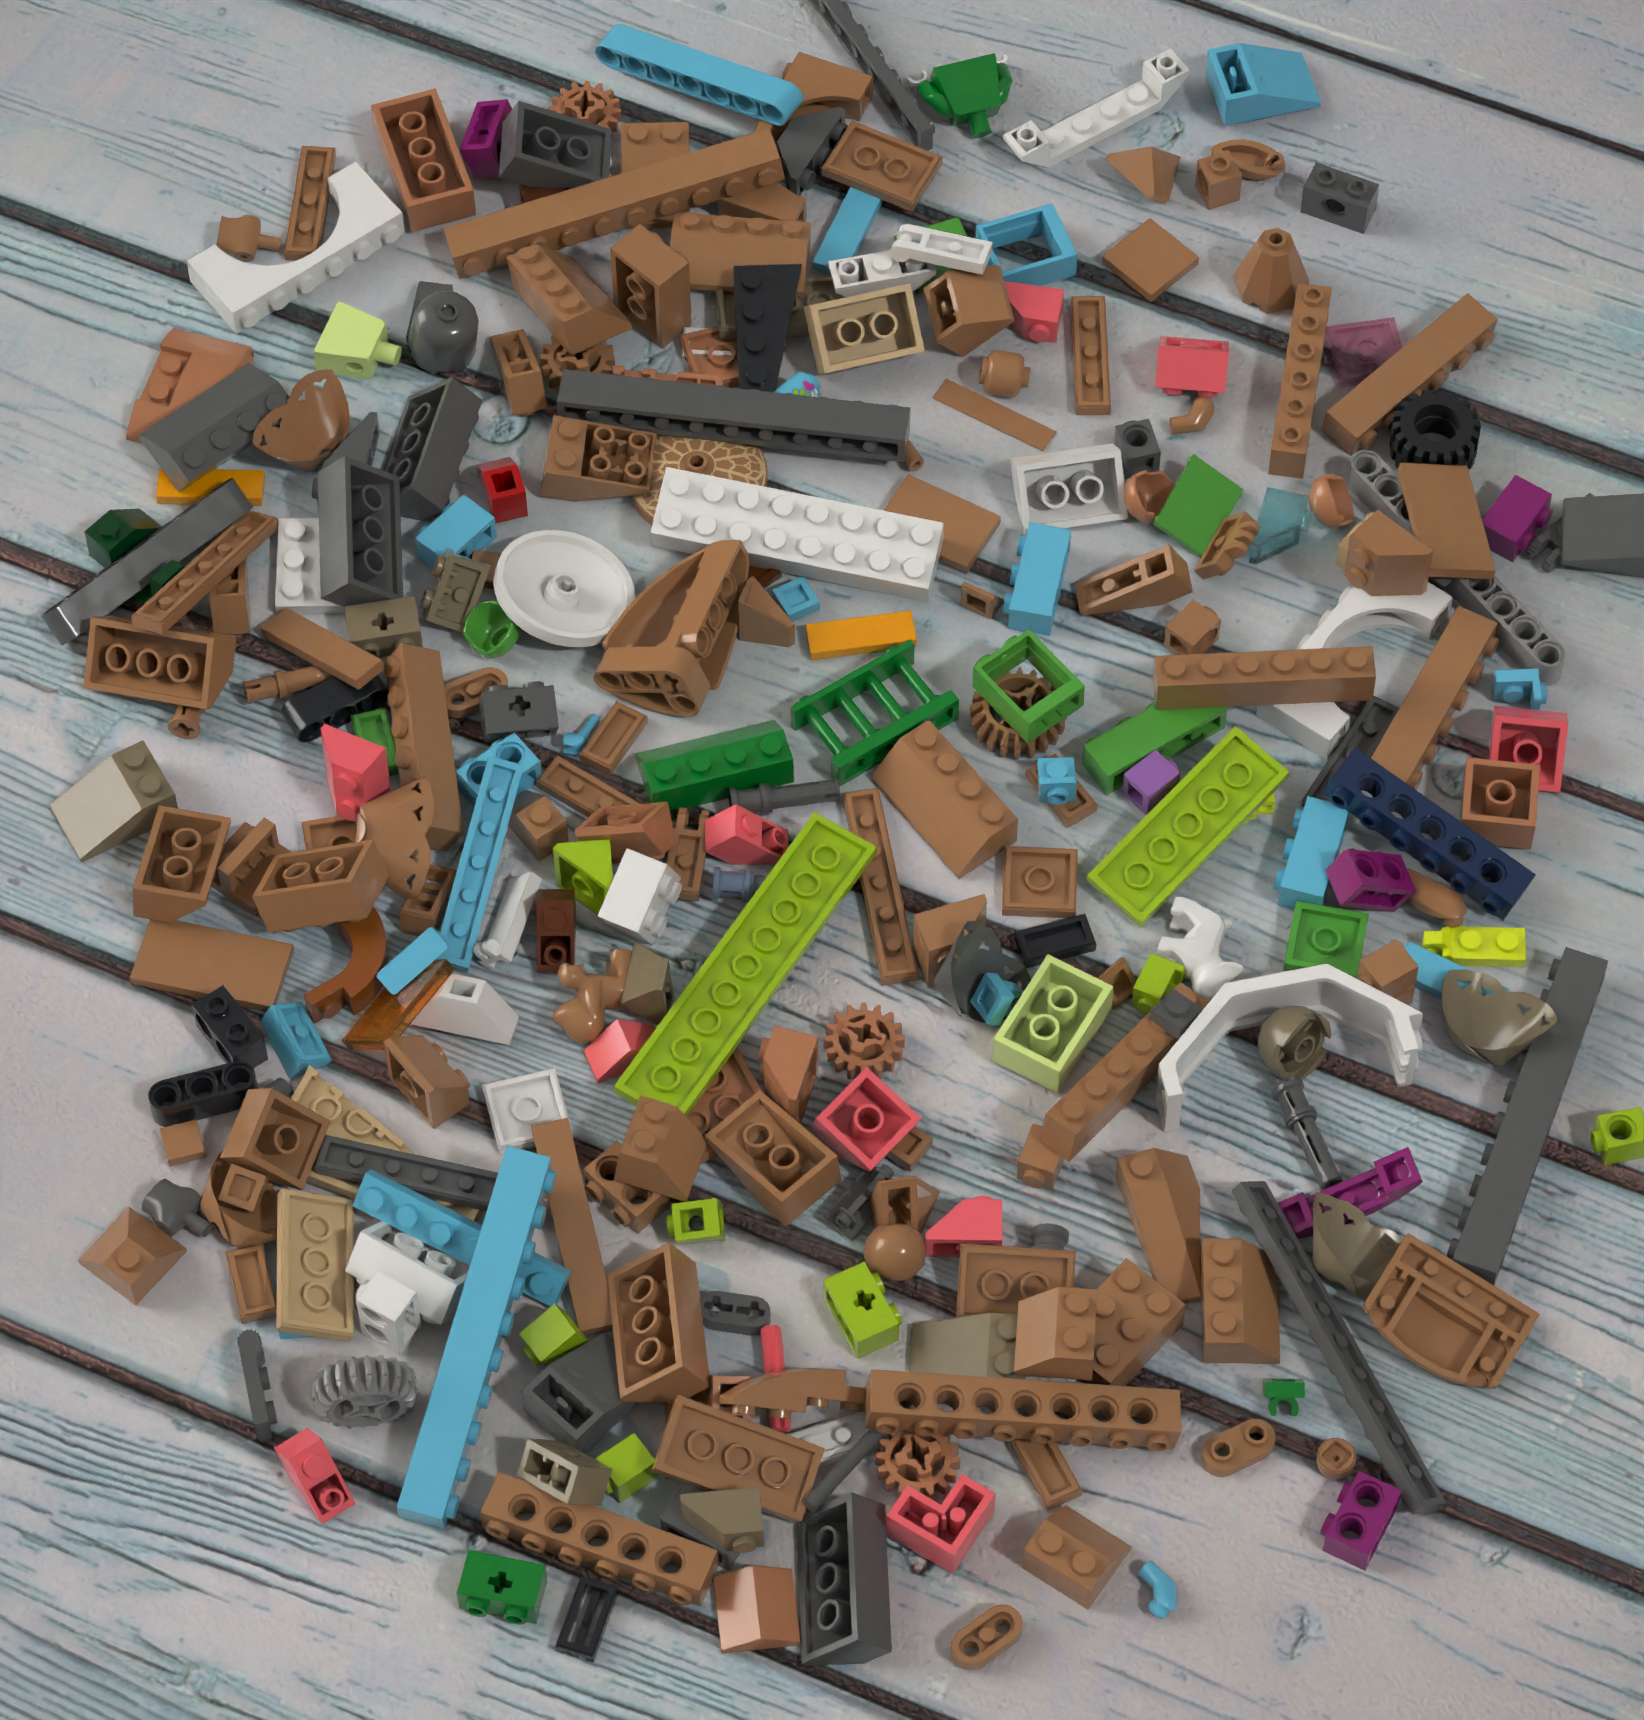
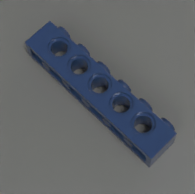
(1424, 816)

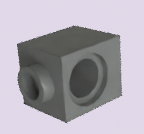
(1137, 458)

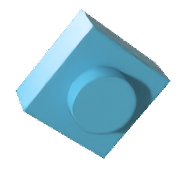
(796, 598)

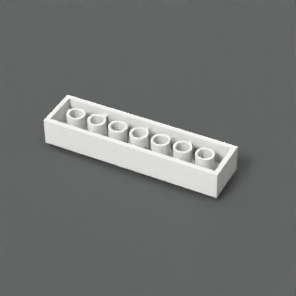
(800, 533)

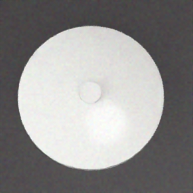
(562, 587)

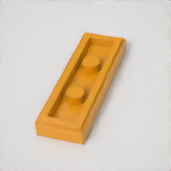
(249, 481)
(859, 635)

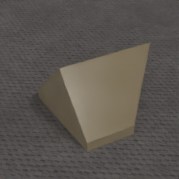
(648, 984)

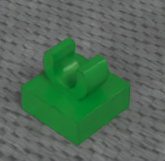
(1283, 1390)

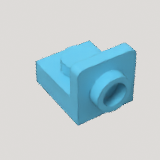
(1519, 685)
(1056, 780)

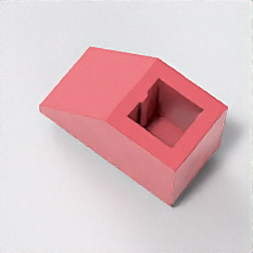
(744, 838)
(315, 1474)

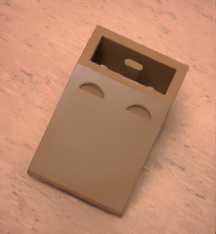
(596, 460)

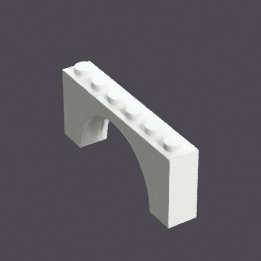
(249, 292)
(1324, 723)

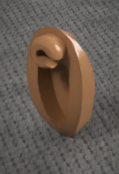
(1253, 158)
(1437, 899)

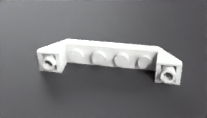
(1159, 81)

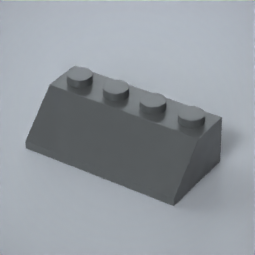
(213, 425)
(431, 446)
(359, 533)
(844, 1582)

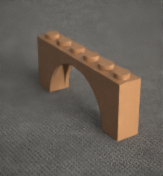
(823, 88)

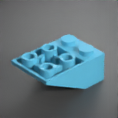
(1258, 82)

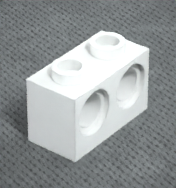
(388, 1312)

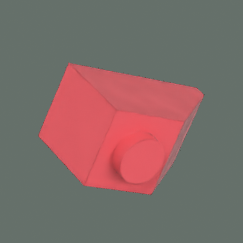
(1036, 311)
(968, 1222)

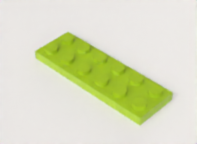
(1187, 826)

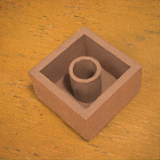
(1500, 801)

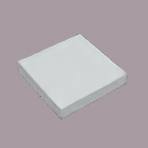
(523, 1102)

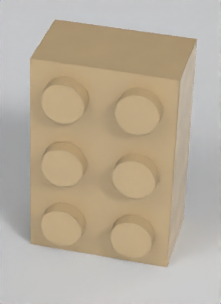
(864, 328)

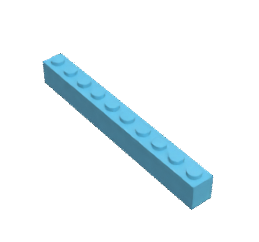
(475, 1338)

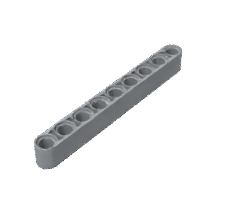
(1493, 595)

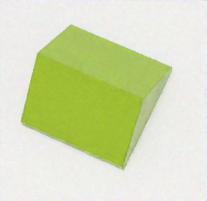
(586, 869)

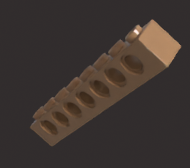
(1002, 1396)

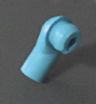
(1164, 1589)

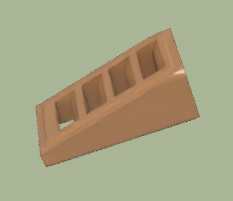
(418, 919)

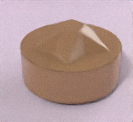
(1336, 1458)

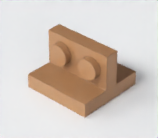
(246, 861)

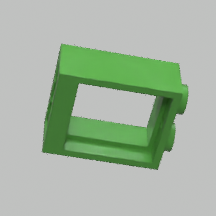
(1045, 713)

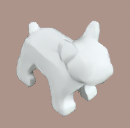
(1199, 947)

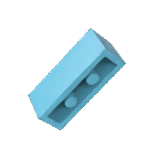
(1037, 578)
(1313, 850)

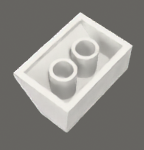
(1070, 487)
(413, 1263)

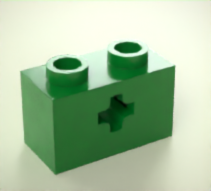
(482, 1582)

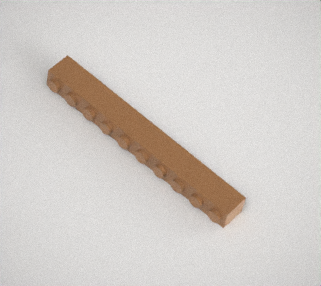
(616, 202)

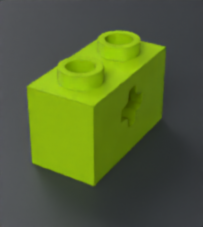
(861, 1309)

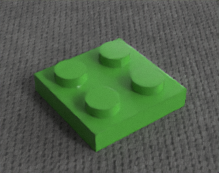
(1326, 937)

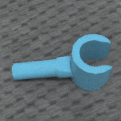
(575, 742)

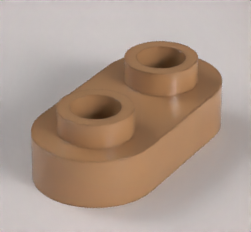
(469, 690)
(1241, 1448)
(984, 1637)

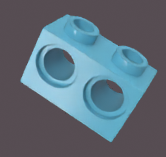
(508, 749)

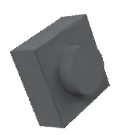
(1175, 1013)

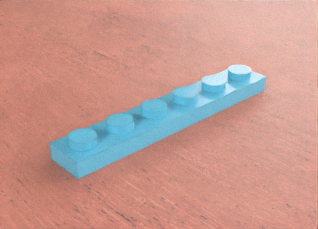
(479, 860)
(448, 1231)

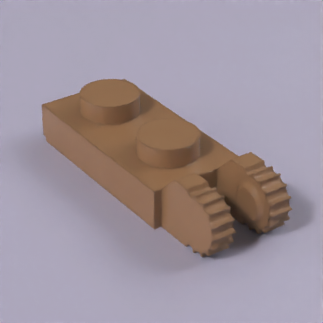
(689, 854)

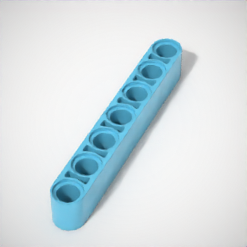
(699, 74)

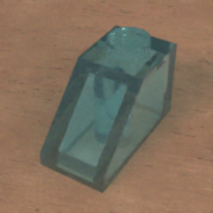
(1281, 523)

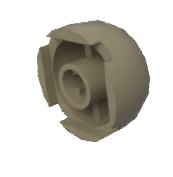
(1293, 1041)

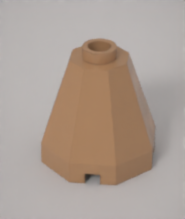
(1271, 272)

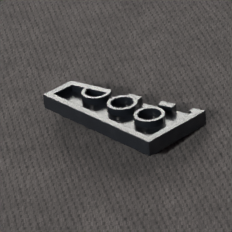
(763, 315)

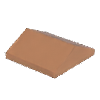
(756, 1609)

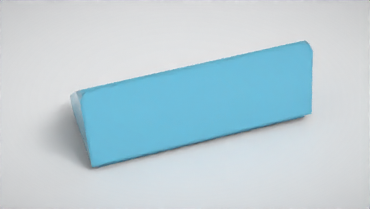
(412, 960)
(294, 1038)

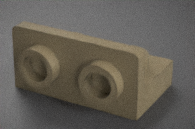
(454, 590)

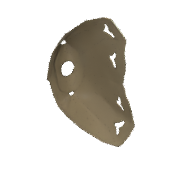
(1491, 1023)
(1349, 1252)

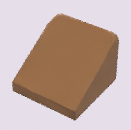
(980, 600)

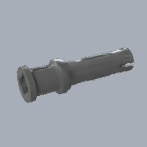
(766, 798)
(1302, 1116)

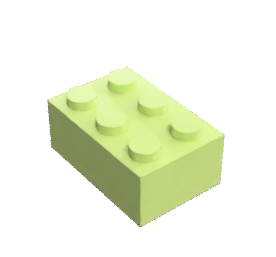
(1052, 1023)

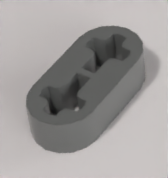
(734, 1312)

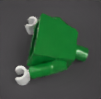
(967, 91)

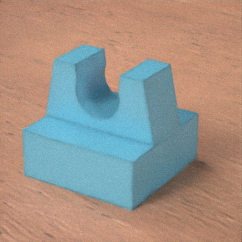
(994, 998)

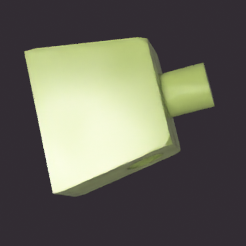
(354, 344)

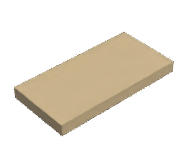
(312, 1258)

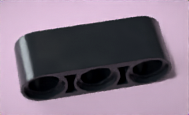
(331, 705)
(186, 1087)

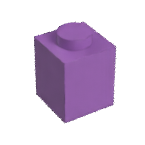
(1150, 781)

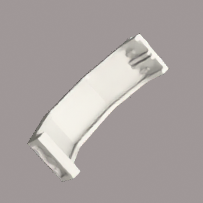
(1252, 1000)

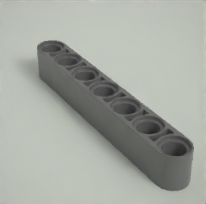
(137, 566)

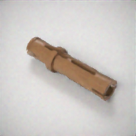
(284, 683)

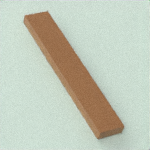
(204, 572)
(881, 890)
(575, 1228)

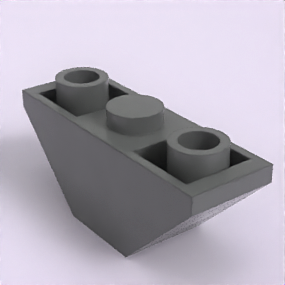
(808, 145)

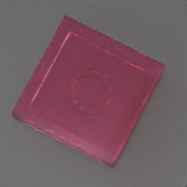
(1361, 348)

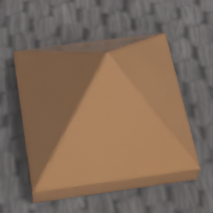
(1121, 978)

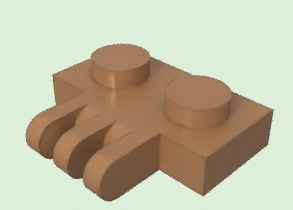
(1227, 544)

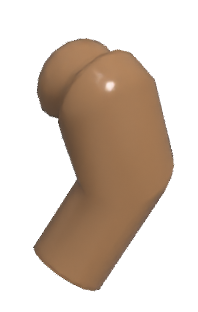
(1196, 418)

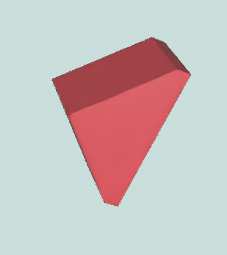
(616, 1048)

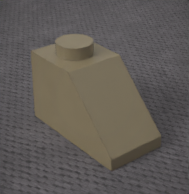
(727, 1517)

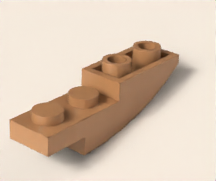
(793, 1391)

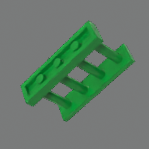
(857, 759)

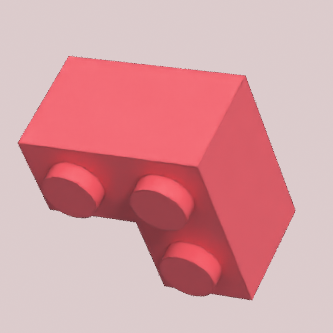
(941, 1530)

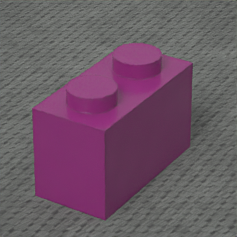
(1516, 517)

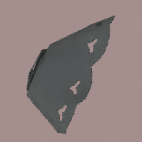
(961, 976)

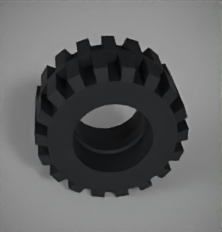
(1439, 415)

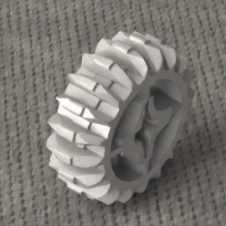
(364, 1391)

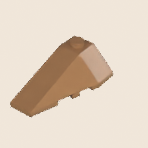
(1165, 1214)

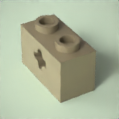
(383, 625)
(564, 1472)

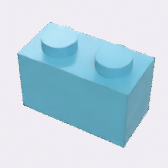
(459, 527)

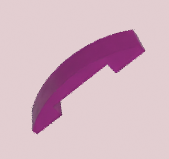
(1369, 1191)

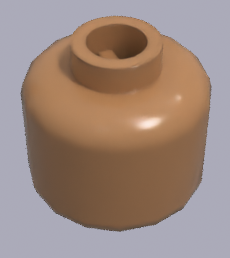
(1004, 373)

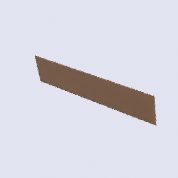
(994, 414)

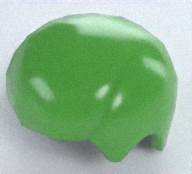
(490, 630)

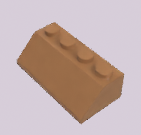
(723, 241)
(565, 298)
(170, 667)
(945, 800)
(658, 1327)

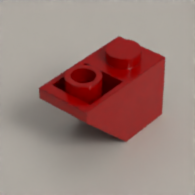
(503, 489)

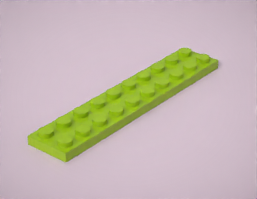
(747, 966)

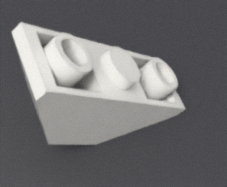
(877, 272)
(469, 1009)

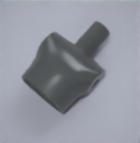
(174, 1208)

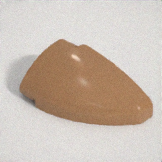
(677, 633)

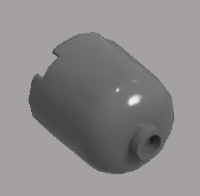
(444, 333)

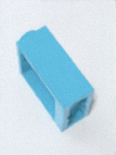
(1025, 225)

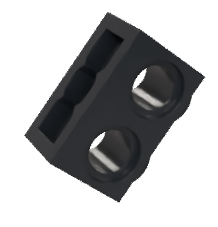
(229, 1028)

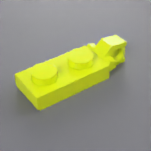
(1478, 945)

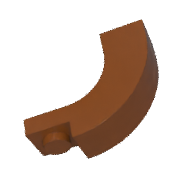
(358, 981)

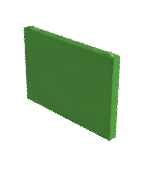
(1197, 505)

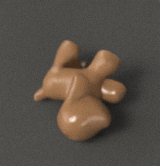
(584, 1015)

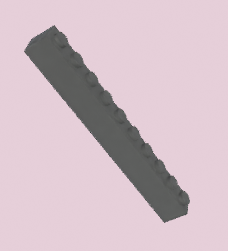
(737, 415)
(1528, 1118)

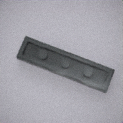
(1363, 734)

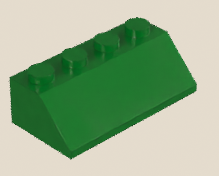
(707, 766)

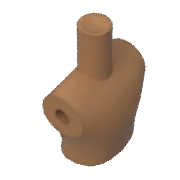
(242, 237)

